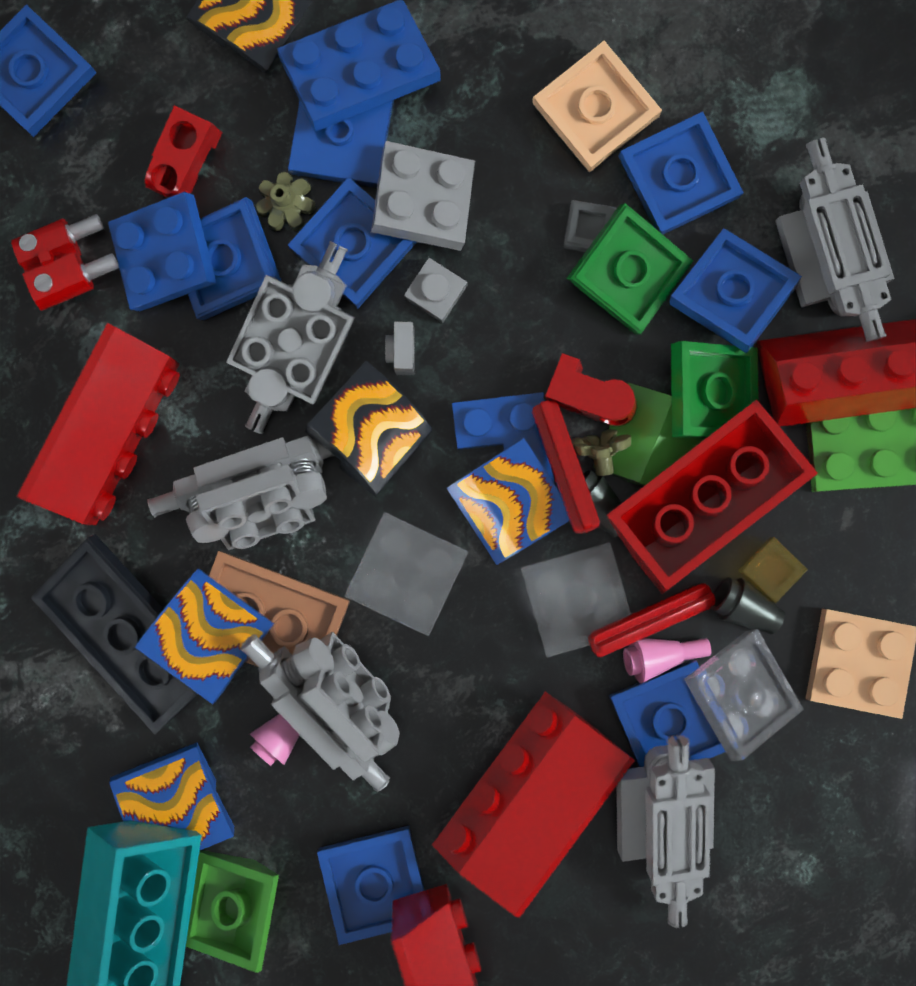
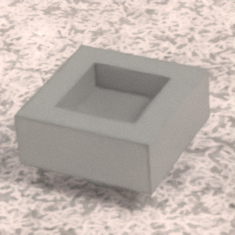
(435, 290)
(400, 348)

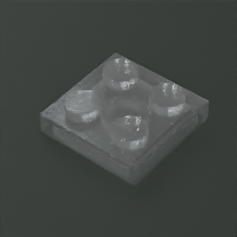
(406, 574)
(575, 597)
(744, 695)

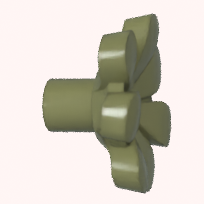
(285, 202)
(602, 449)

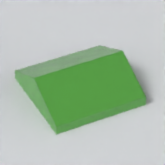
(651, 439)
(232, 909)

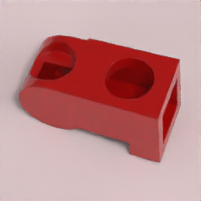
(180, 153)
(601, 401)

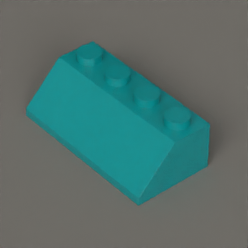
(133, 905)

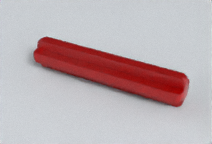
(565, 467)
(651, 620)

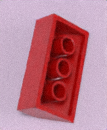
(839, 373)
(100, 428)
(710, 496)
(532, 804)
(431, 940)

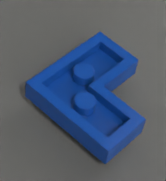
(500, 423)

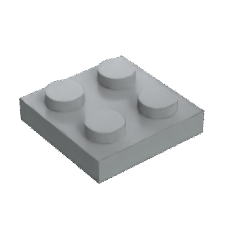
(423, 196)

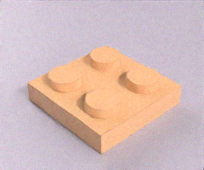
(596, 106)
(861, 663)

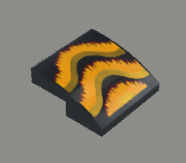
(249, 26)
(369, 428)

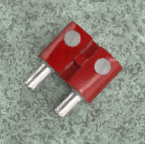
(54, 261)

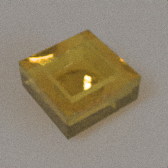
(773, 569)

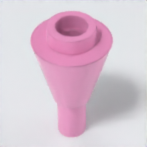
(655, 656)
(274, 740)

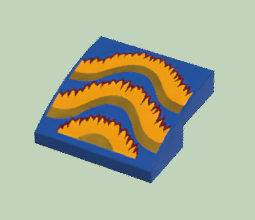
(510, 501)
(202, 635)
(174, 793)

